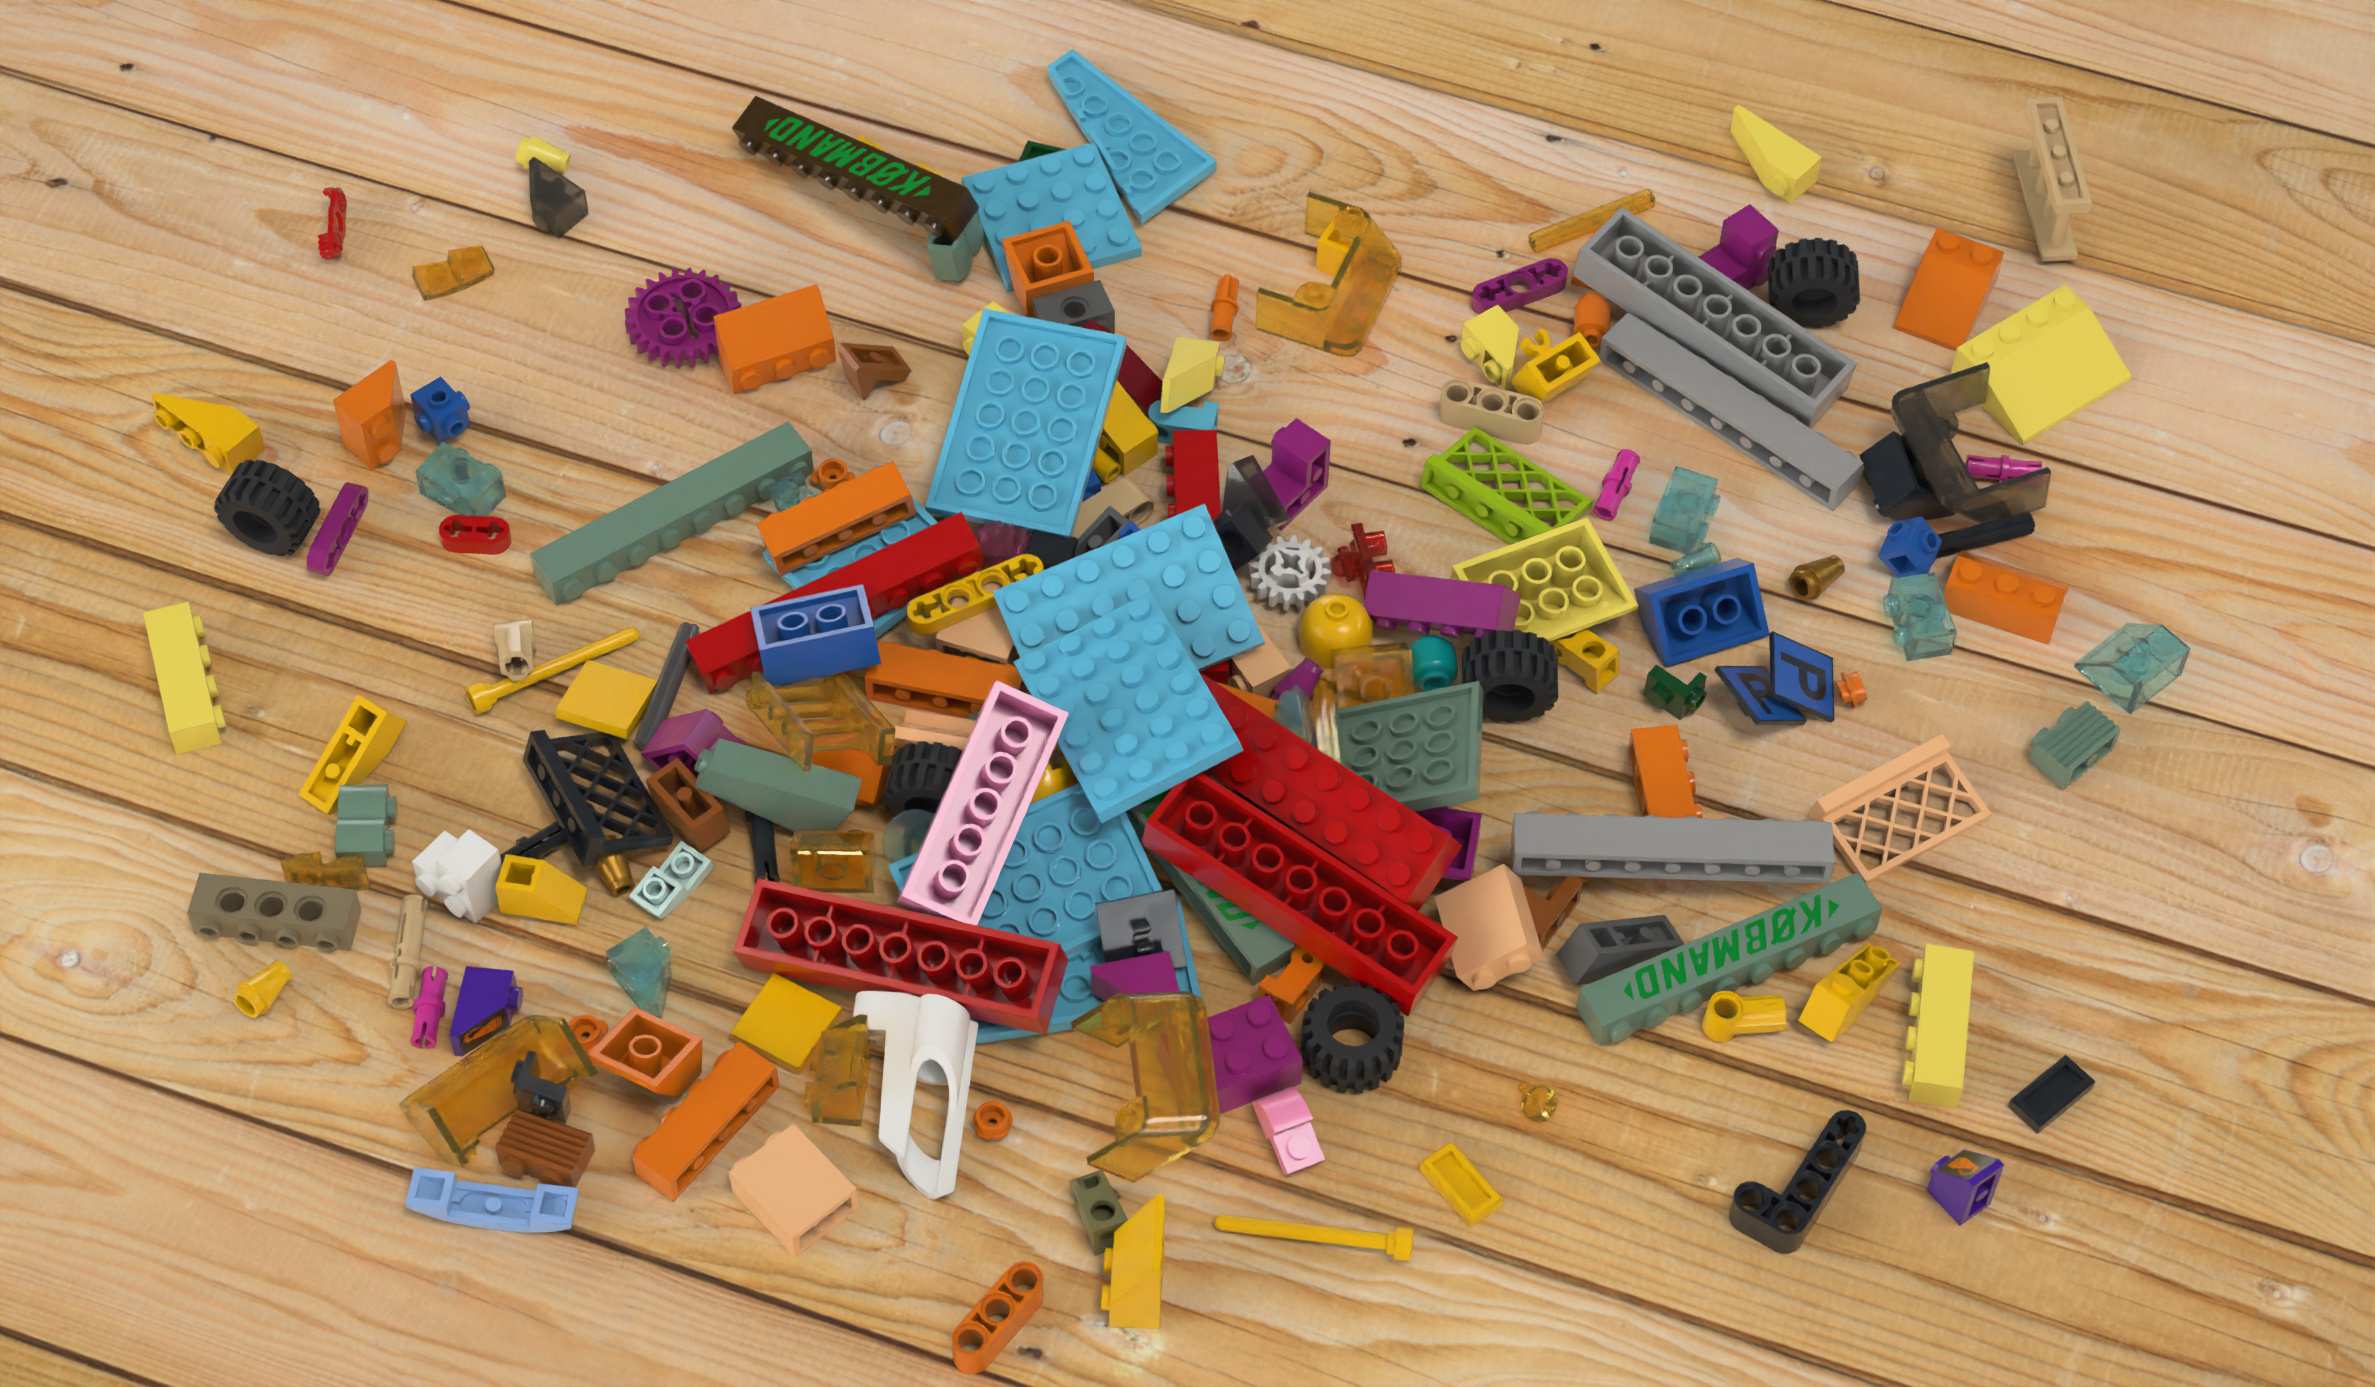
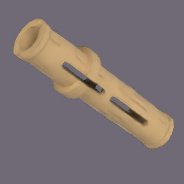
(406, 965)

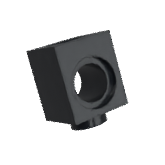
(1250, 537)

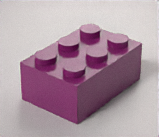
(1252, 1053)

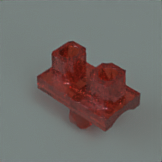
(1359, 558)

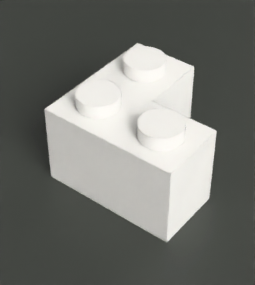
(460, 873)

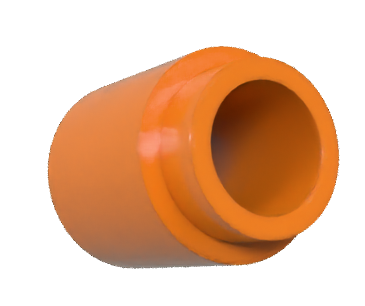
(1592, 318)

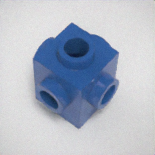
(440, 410)
(1910, 547)

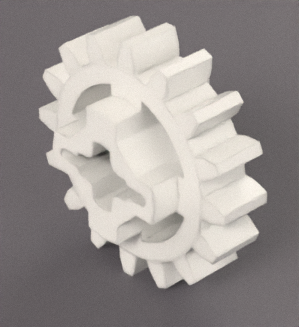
(1290, 573)

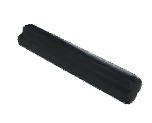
(1986, 533)

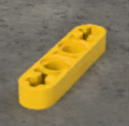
(971, 589)

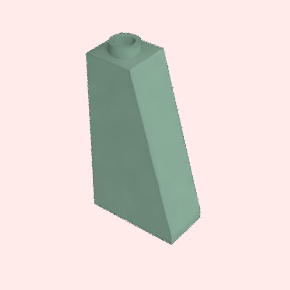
(777, 786)

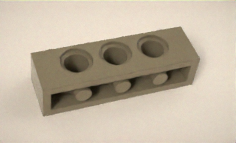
(257, 899)

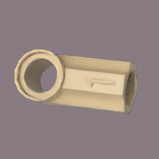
(515, 647)

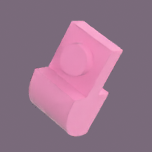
(1288, 1126)

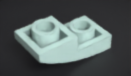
(673, 882)

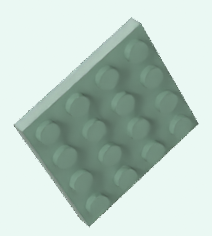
(1417, 745)

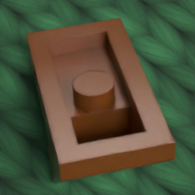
(869, 363)
(1553, 910)

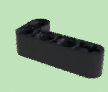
(1809, 1179)

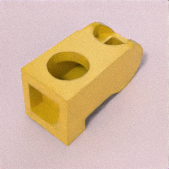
(1589, 657)

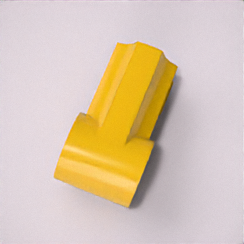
(1743, 1015)

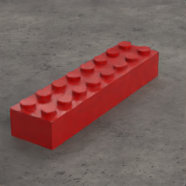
(1332, 804)
(1299, 890)
(891, 949)

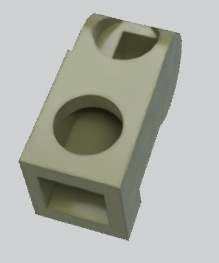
(1097, 1209)

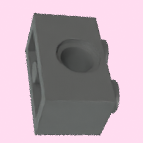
(1076, 306)

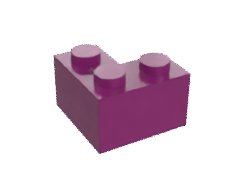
(1744, 248)
(1298, 466)
(686, 738)

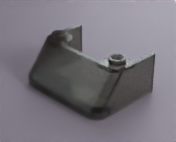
(1929, 423)

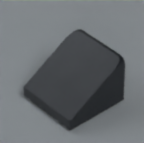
(1052, 548)

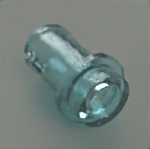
(1702, 557)

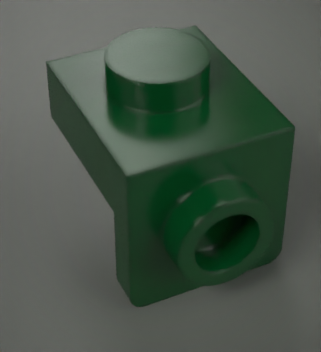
(1672, 694)

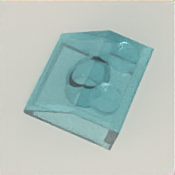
(2135, 663)

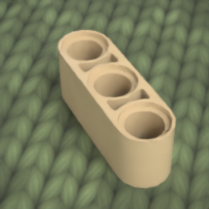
(1492, 410)
(1123, 497)

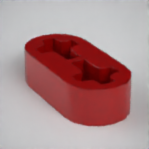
(475, 534)

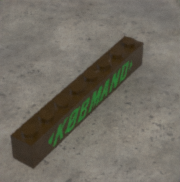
(855, 168)

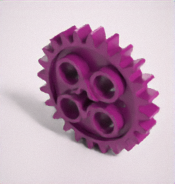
(663, 331)

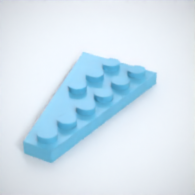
(1139, 148)

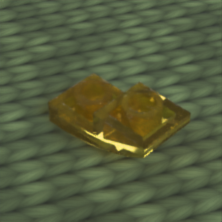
(461, 270)
(341, 873)

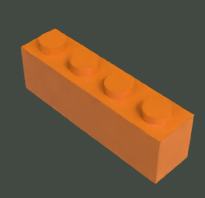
(836, 518)
(935, 679)
(1661, 772)
(705, 1120)

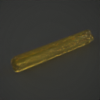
(1589, 221)
(1325, 719)

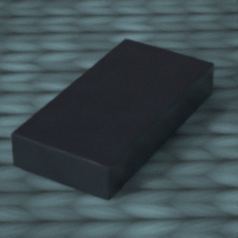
(2051, 1094)

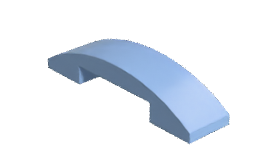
(491, 1206)

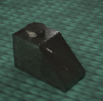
(554, 199)
(1249, 485)

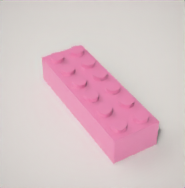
(983, 806)

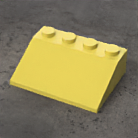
(2044, 364)
(1561, 577)

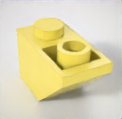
(1492, 344)

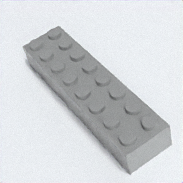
(1713, 317)

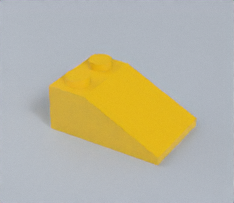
(1136, 1269)

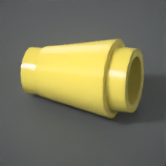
(543, 151)

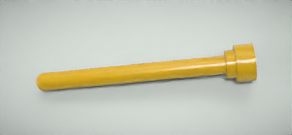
(483, 696)
(1395, 1242)

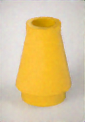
(260, 991)

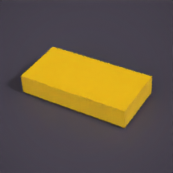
(1461, 1184)

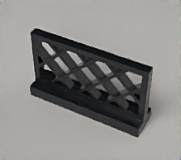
(569, 799)

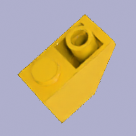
(539, 891)

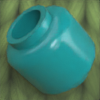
(1433, 663)

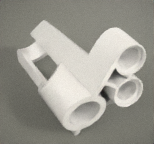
(924, 1042)

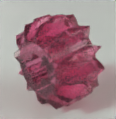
(1001, 542)

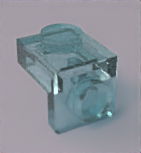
(790, 491)

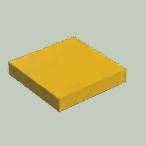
(606, 699)
(785, 1023)

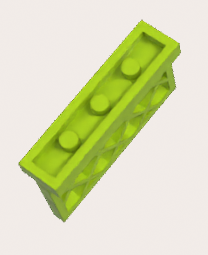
(1492, 506)

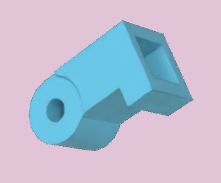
(1183, 419)

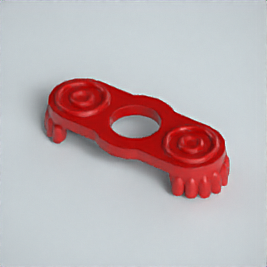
(332, 242)

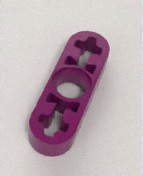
(1527, 275)
(337, 529)

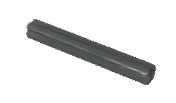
(667, 685)

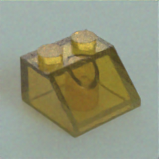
(1371, 673)
(834, 860)
(840, 1073)

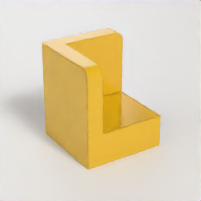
(1331, 250)

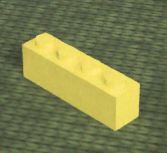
(183, 677)
(1940, 1026)

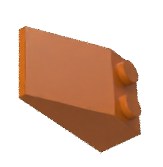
(1949, 290)

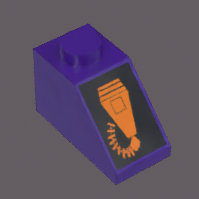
(483, 1007)
(1965, 1183)

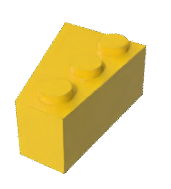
(1128, 433)

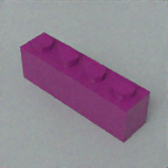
(1439, 605)

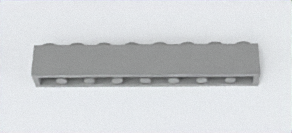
(1731, 411)
(1672, 848)

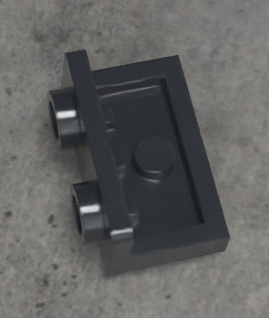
(537, 1094)

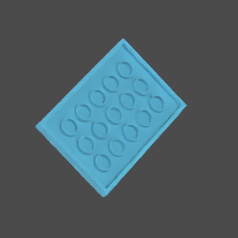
(1026, 423)
(1173, 559)
(1133, 707)
(1060, 870)

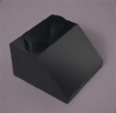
(1899, 482)

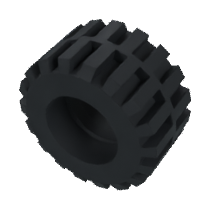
(1814, 282)
(267, 507)
(1514, 672)
(919, 777)
(1358, 1010)

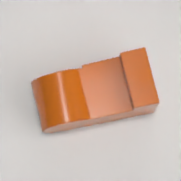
(1294, 985)

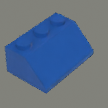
(1702, 611)
(815, 636)

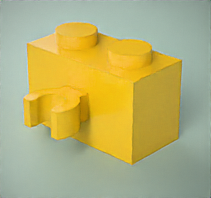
(1554, 368)

